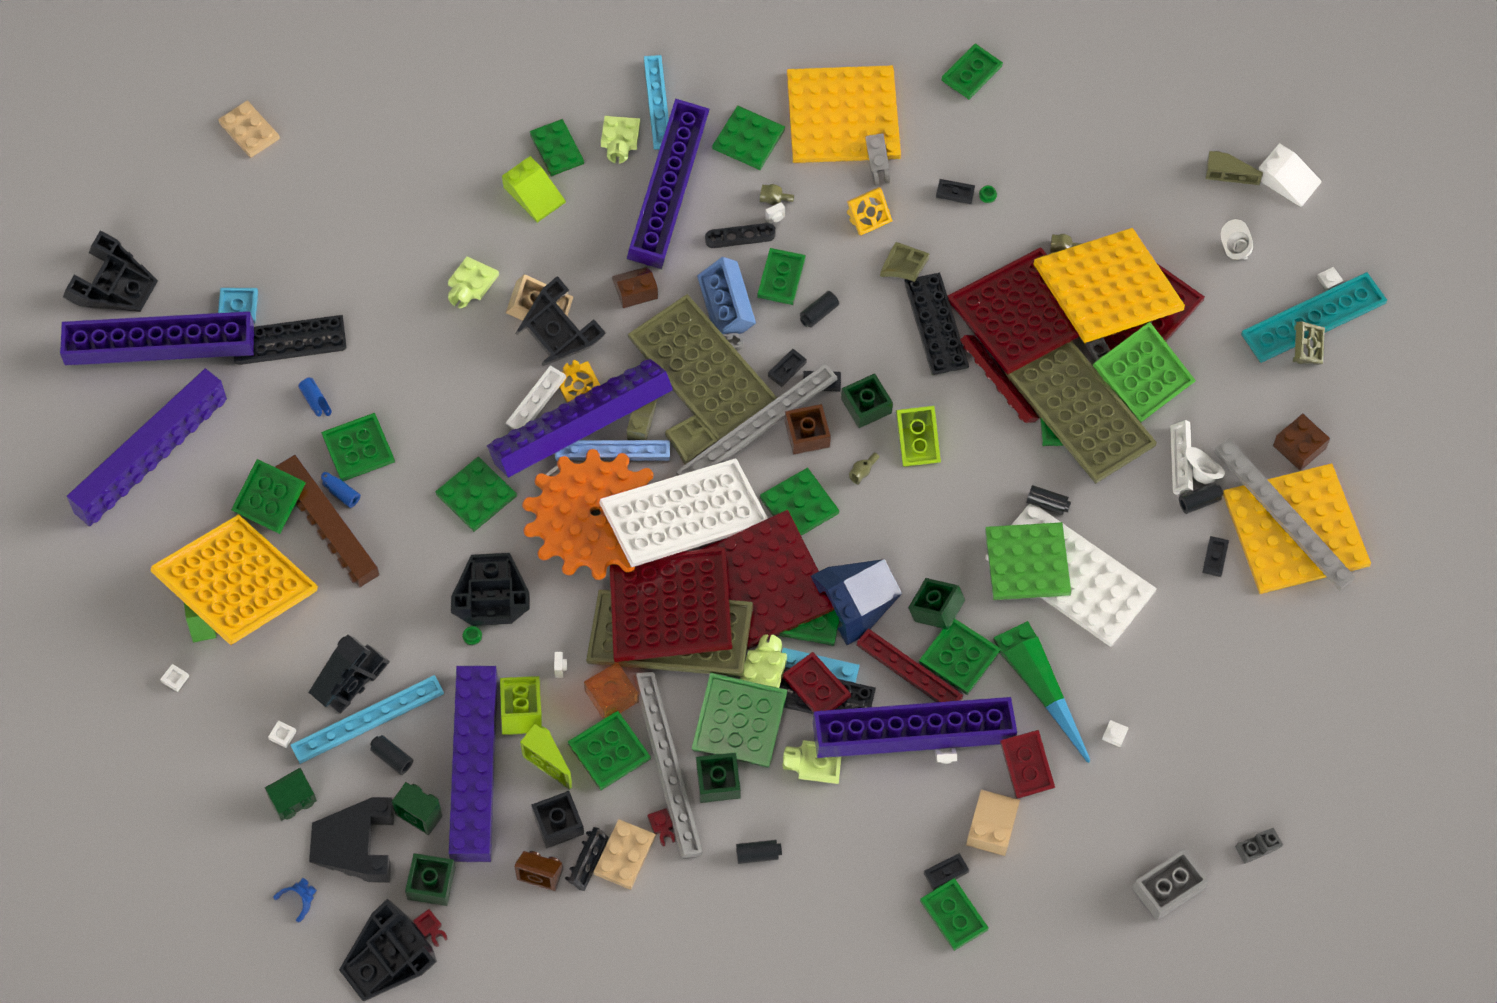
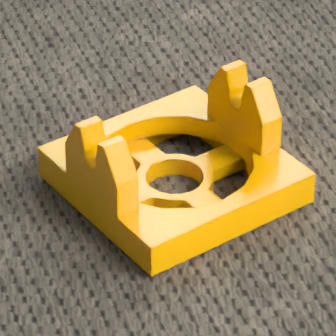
(882, 207)
(571, 370)

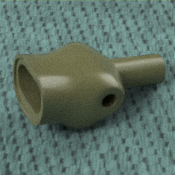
(773, 194)
(1061, 242)
(862, 468)

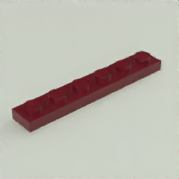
(1002, 382)
(907, 668)

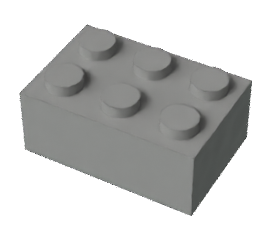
(1170, 884)

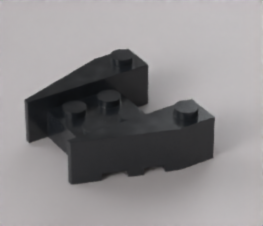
(554, 328)
(347, 673)

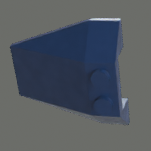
(858, 594)

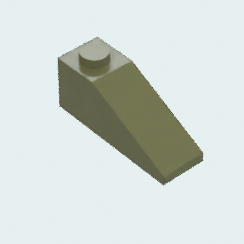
(1230, 169)
(641, 421)

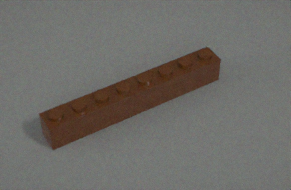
(331, 526)

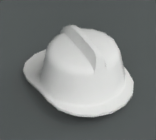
(1236, 239)
(1203, 467)

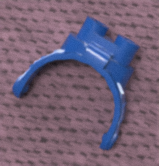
(305, 893)

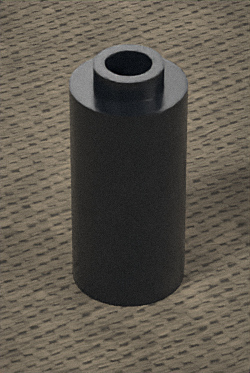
(819, 309)
(1200, 498)
(1048, 500)
(391, 754)
(758, 851)

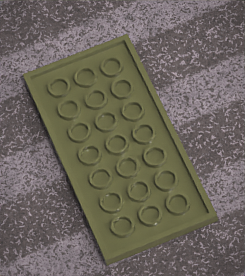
(702, 366)
(1082, 411)
(718, 662)

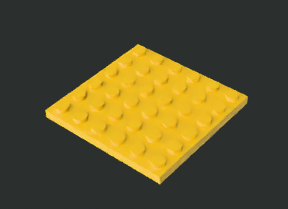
(838, 108)
(1108, 285)
(1269, 549)
(234, 579)

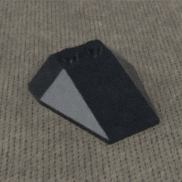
(490, 591)
(386, 953)

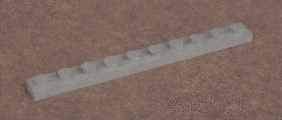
(762, 420)
(1284, 514)
(667, 765)

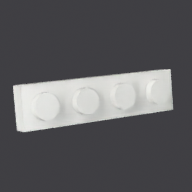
(536, 398)
(1181, 468)

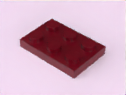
(816, 684)
(1027, 764)

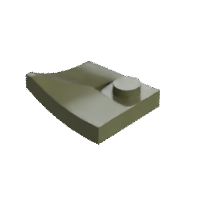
(904, 262)
(690, 438)

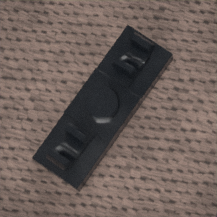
(588, 858)

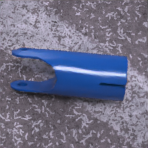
(314, 397)
(340, 490)

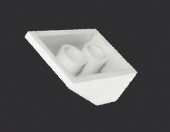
(1289, 175)

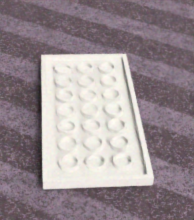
(683, 512)
(1102, 590)

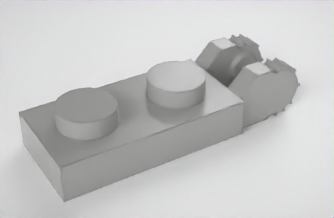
(877, 157)

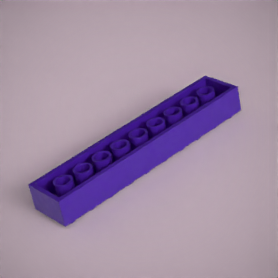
(668, 184)
(157, 338)
(579, 417)
(147, 447)
(913, 727)
(473, 764)

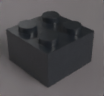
(557, 819)

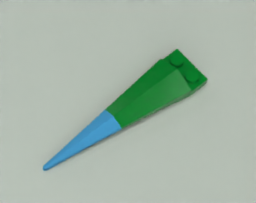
(1028, 659)

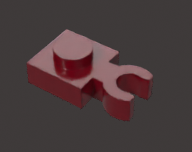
(661, 823)
(429, 925)

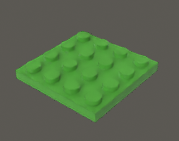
(1144, 372)
(1028, 561)

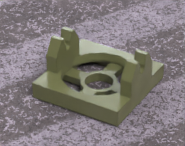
(1317, 334)

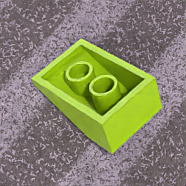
(532, 189)
(918, 436)
(520, 704)
(542, 751)

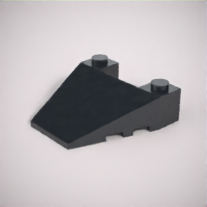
(118, 284)
(344, 840)

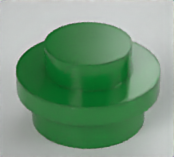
(987, 194)
(472, 635)

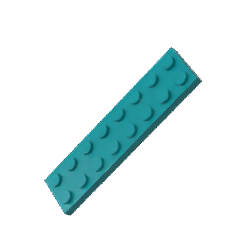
(1324, 310)

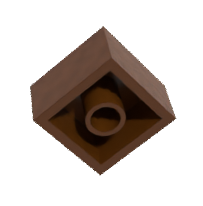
(807, 429)
(1301, 442)

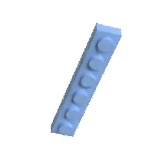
(609, 449)

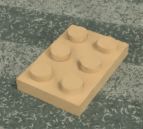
(249, 129)
(624, 854)

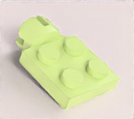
(620, 137)
(470, 282)
(765, 663)
(809, 767)

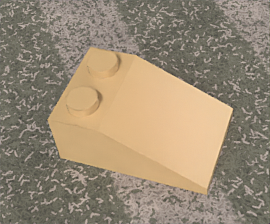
(524, 295)
(993, 822)

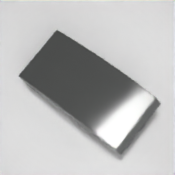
(1259, 846)

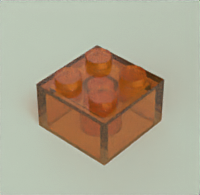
(611, 691)

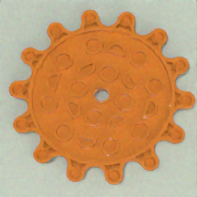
(565, 514)

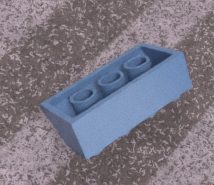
(726, 297)

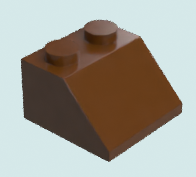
(636, 287)
(538, 870)

